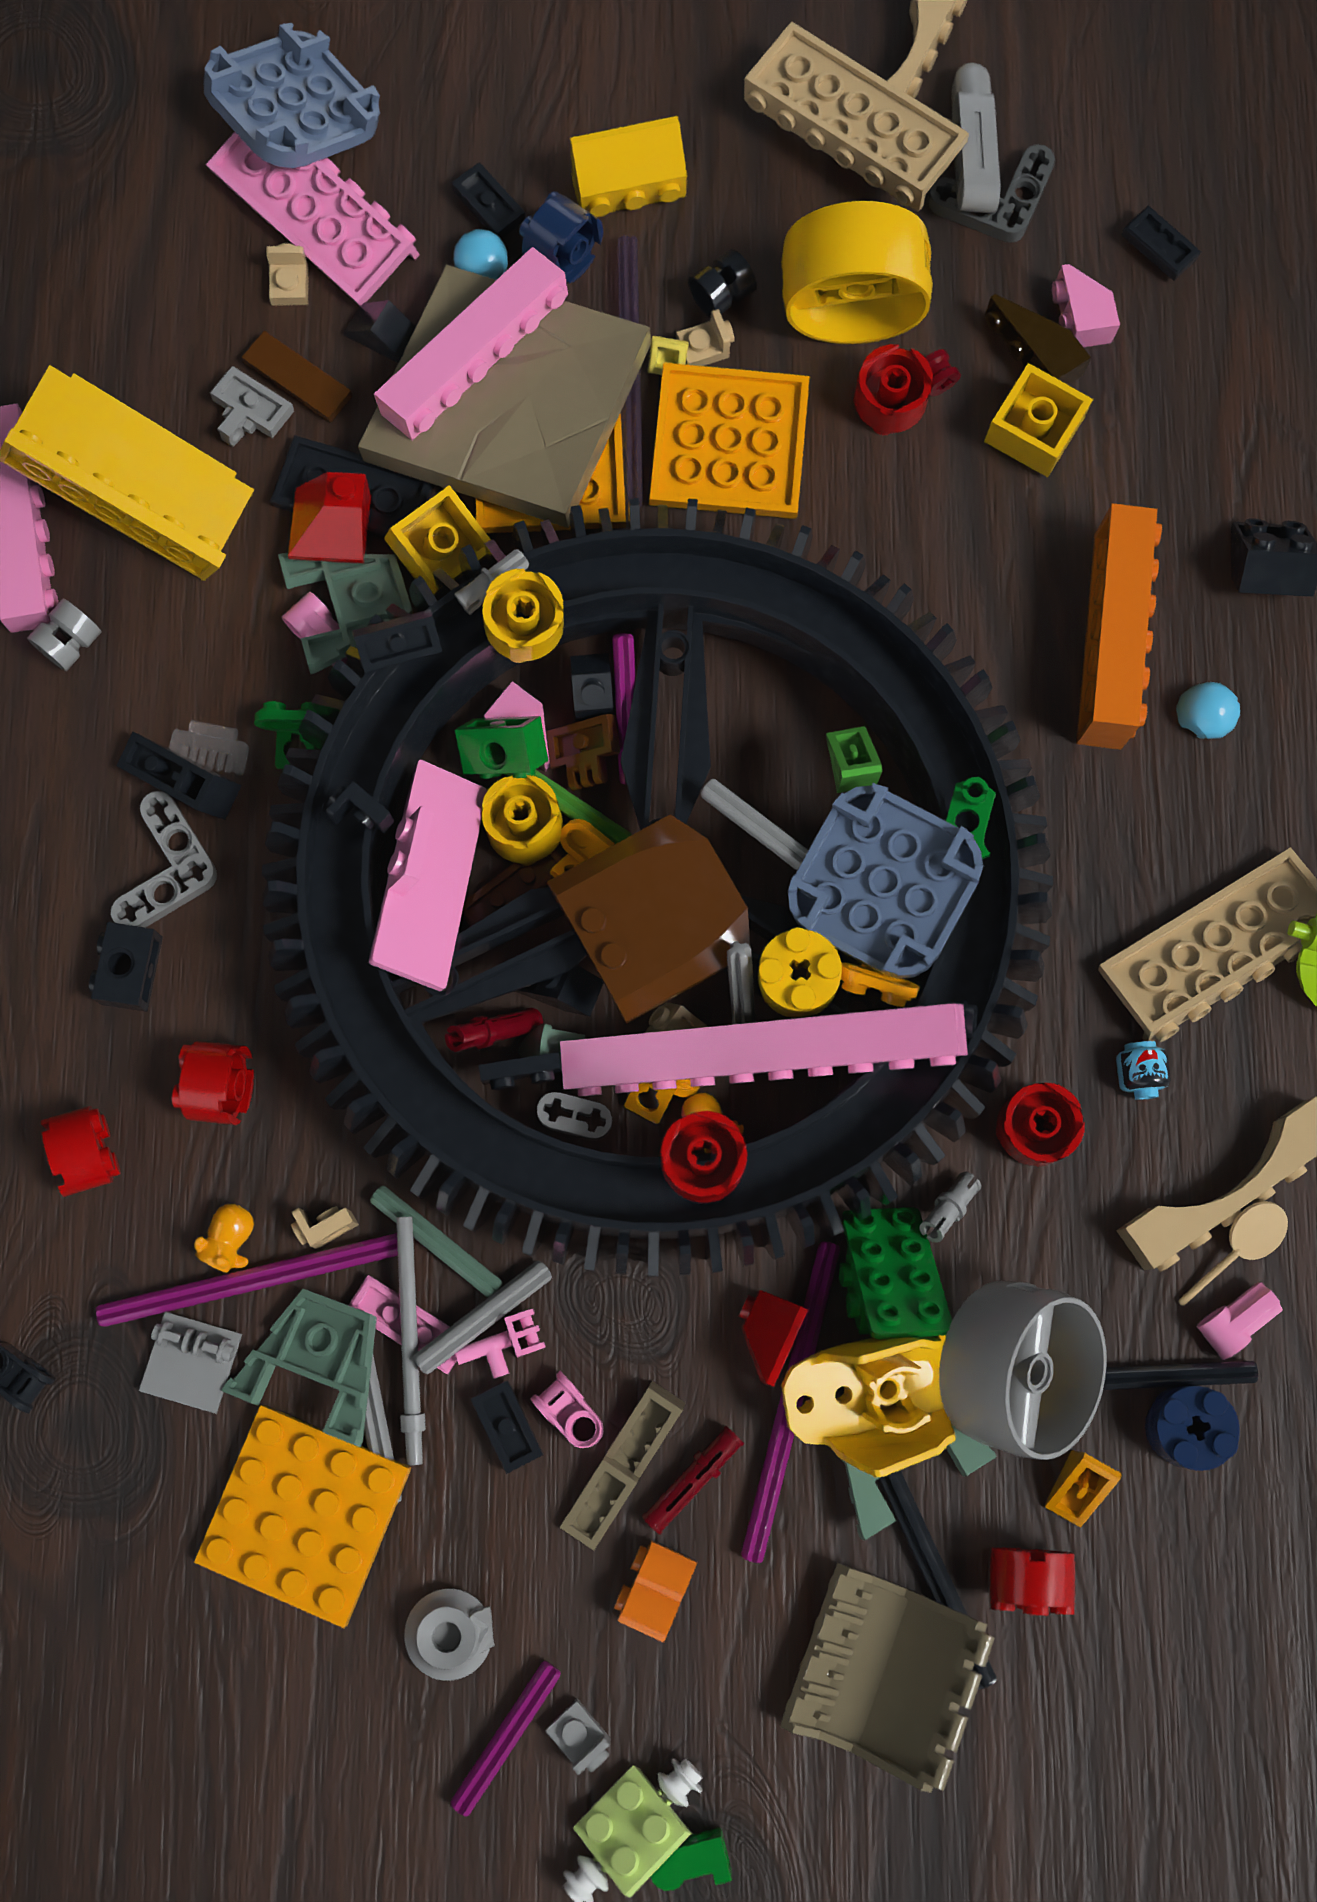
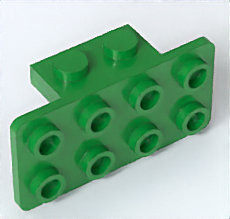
(892, 1276)

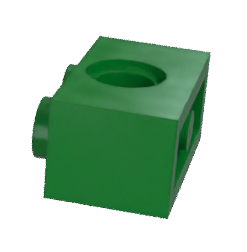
(519, 737)

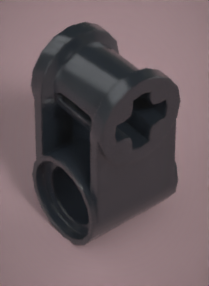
(21, 1378)

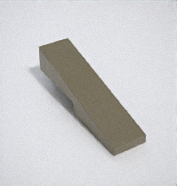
(623, 1465)

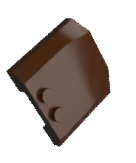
(653, 914)

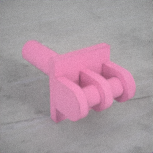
(493, 1345)

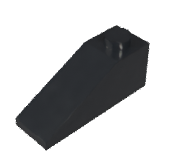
(179, 776)

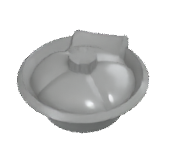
(449, 1634)

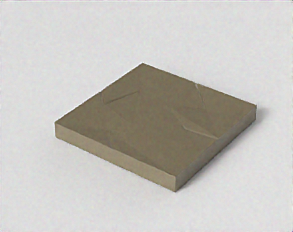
(535, 418)

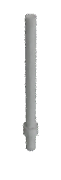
(412, 1420)

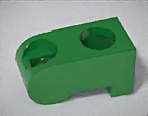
(695, 1857)

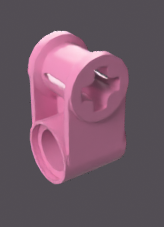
(567, 1410)

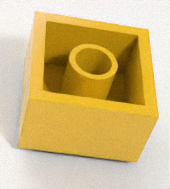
(1038, 420)
(434, 537)

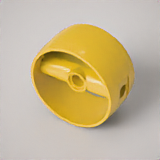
(856, 272)

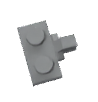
(248, 407)

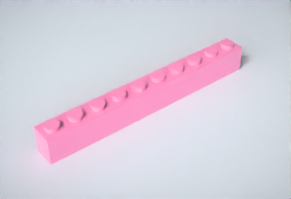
(766, 1047)

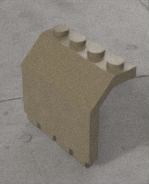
(888, 1677)

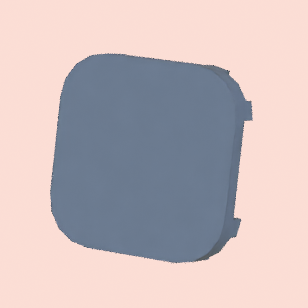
(291, 98)
(885, 881)

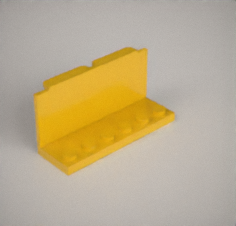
(126, 471)

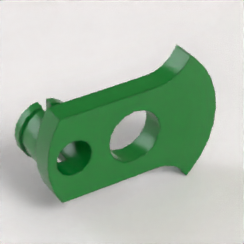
(979, 806)

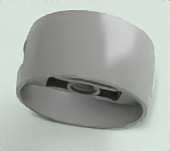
(1023, 1369)

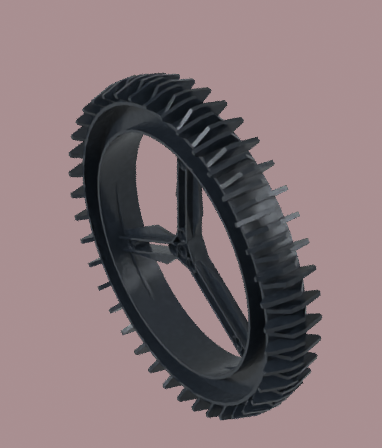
(653, 584)

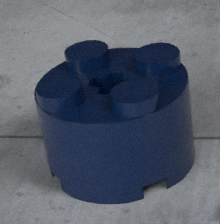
(563, 234)
(1215, 1434)

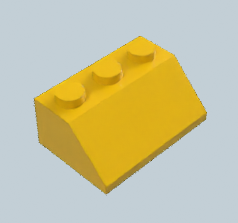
(629, 166)

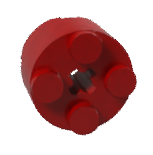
(893, 389)
(213, 1082)
(1062, 1124)
(693, 1134)
(78, 1150)
(1033, 1580)

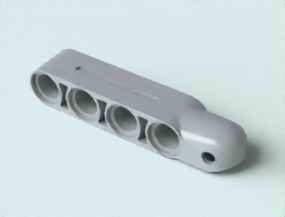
(978, 160)

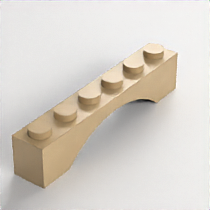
(930, 27)
(1164, 1230)

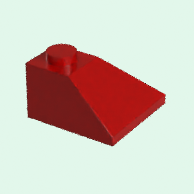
(331, 518)
(770, 1332)

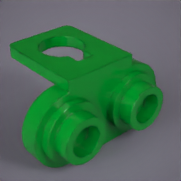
(286, 723)

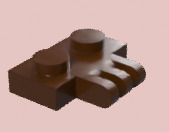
(583, 749)

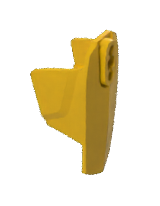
(888, 1404)

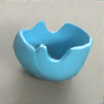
(481, 253)
(1208, 710)

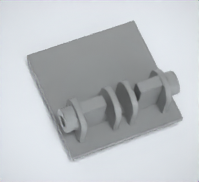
(190, 1362)

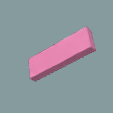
(385, 1305)

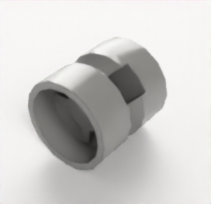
(73, 625)

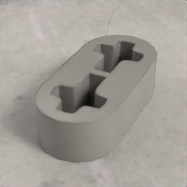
(578, 1107)

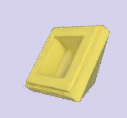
(666, 351)

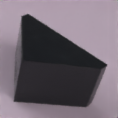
(381, 329)

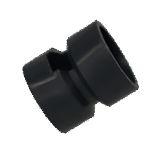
(726, 281)

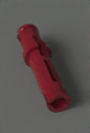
(485, 1031)
(659, 1515)

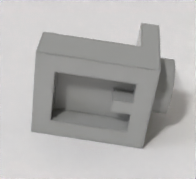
(580, 1737)

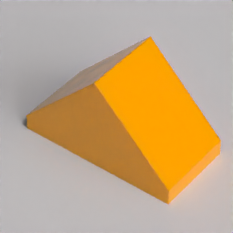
(1081, 1487)

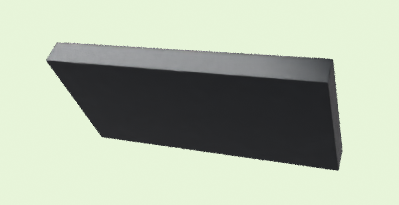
(391, 492)

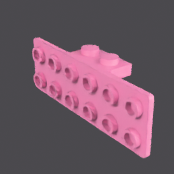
(428, 876)

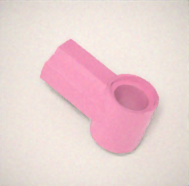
(310, 618)
(1230, 1327)

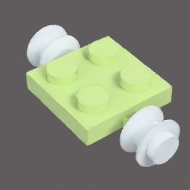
(631, 1831)

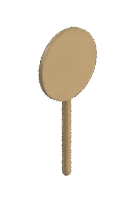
(1252, 1236)

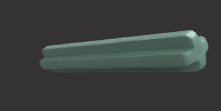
(438, 1242)

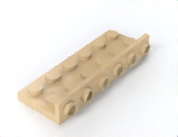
(853, 115)
(1214, 947)

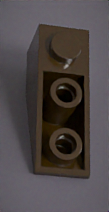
(1037, 340)

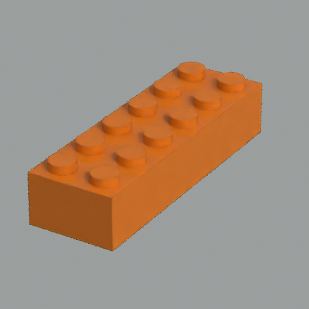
(1118, 627)

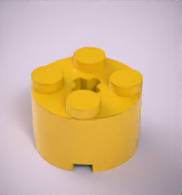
(533, 596)
(539, 815)
(796, 950)

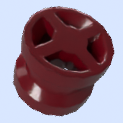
(943, 373)

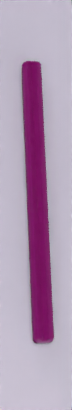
(247, 1280)
(781, 1436)

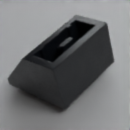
(1273, 558)

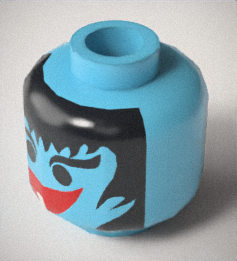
(1143, 1069)

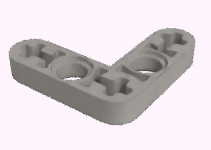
(181, 863)

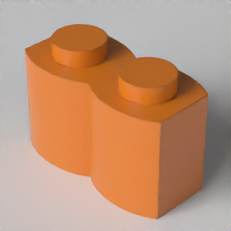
(655, 1591)

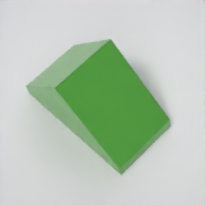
(853, 759)

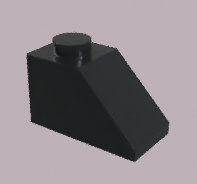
(591, 685)

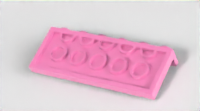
(320, 213)

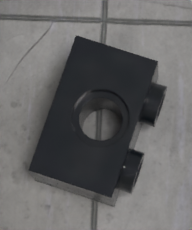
(134, 987)

